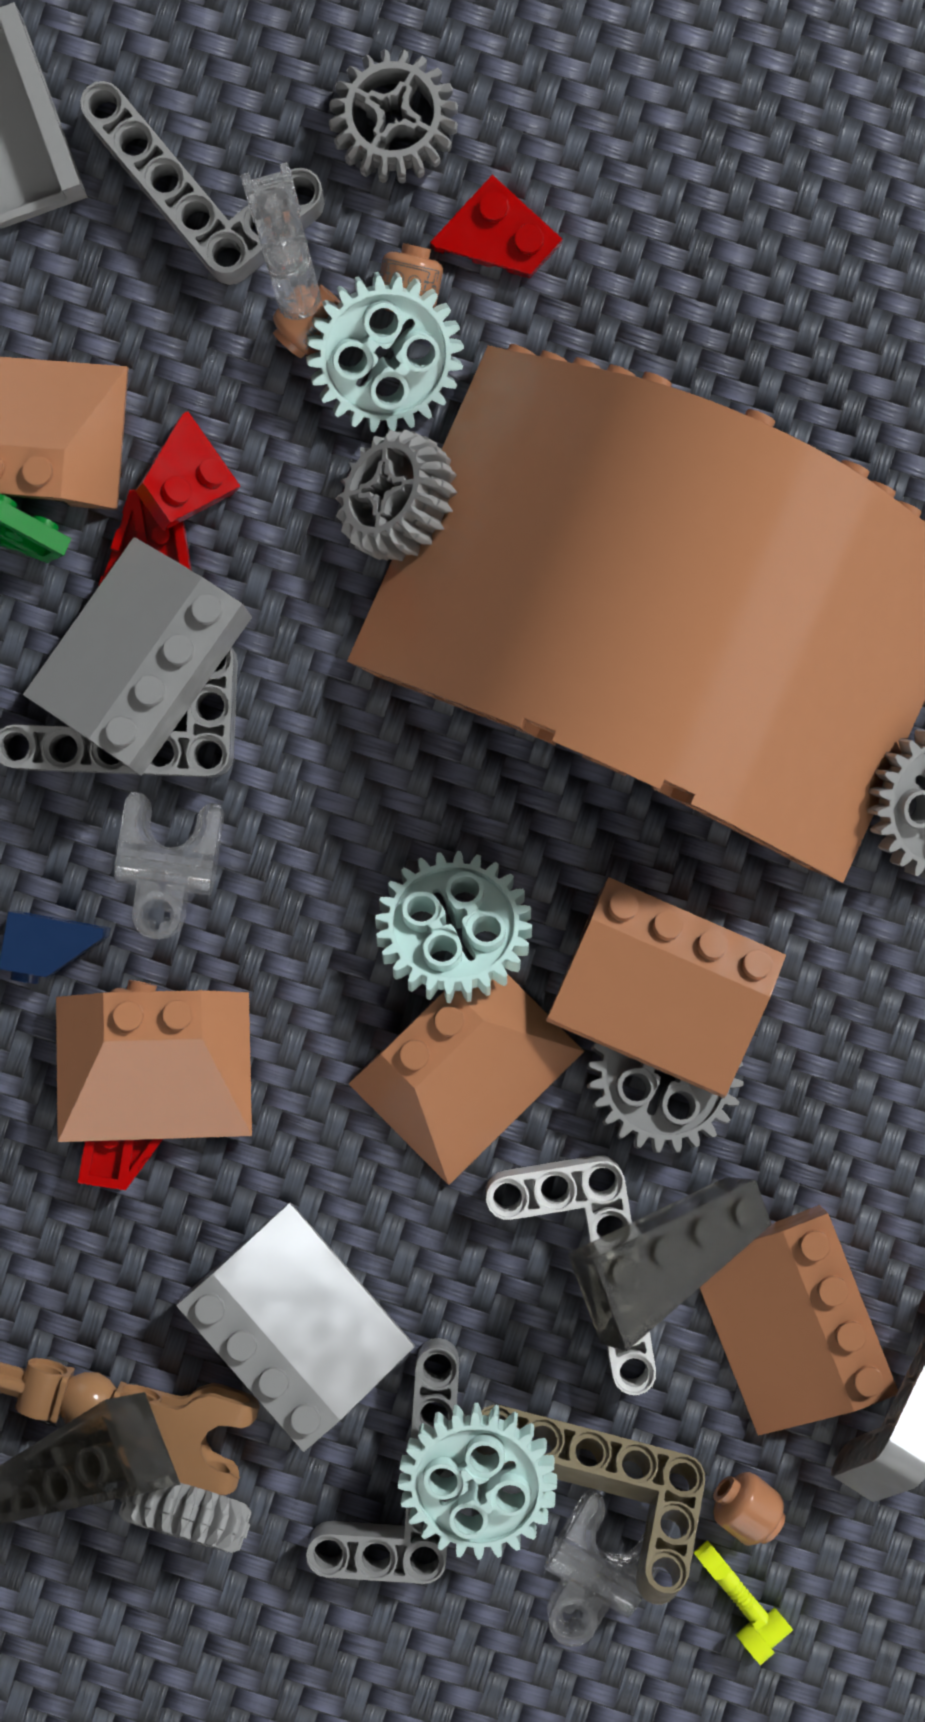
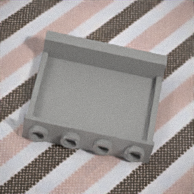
(34, 152)

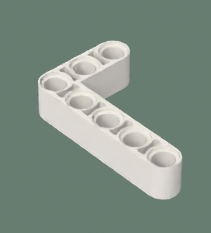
(596, 1206)

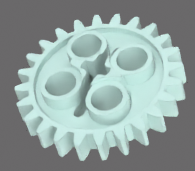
(418, 378)
(414, 942)
(453, 1448)

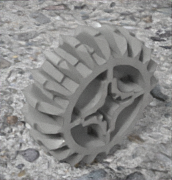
(361, 95)
(396, 495)
(190, 1516)

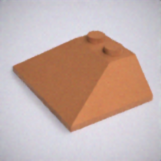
(62, 431)
(153, 1065)
(465, 1073)

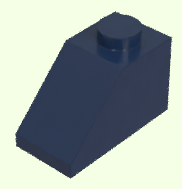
(45, 944)

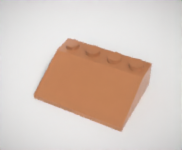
(666, 987)
(797, 1326)

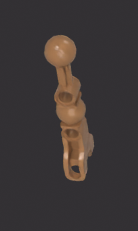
(51, 1391)

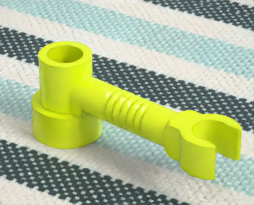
(764, 1628)

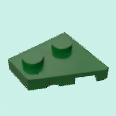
(30, 535)

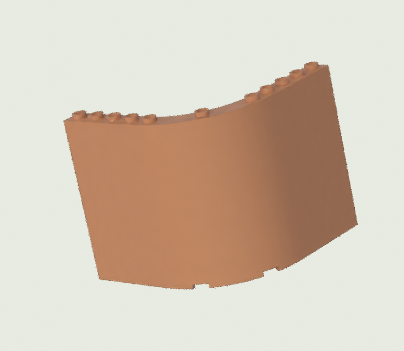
(667, 599)

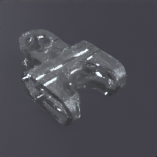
(283, 242)
(162, 871)
(589, 1575)

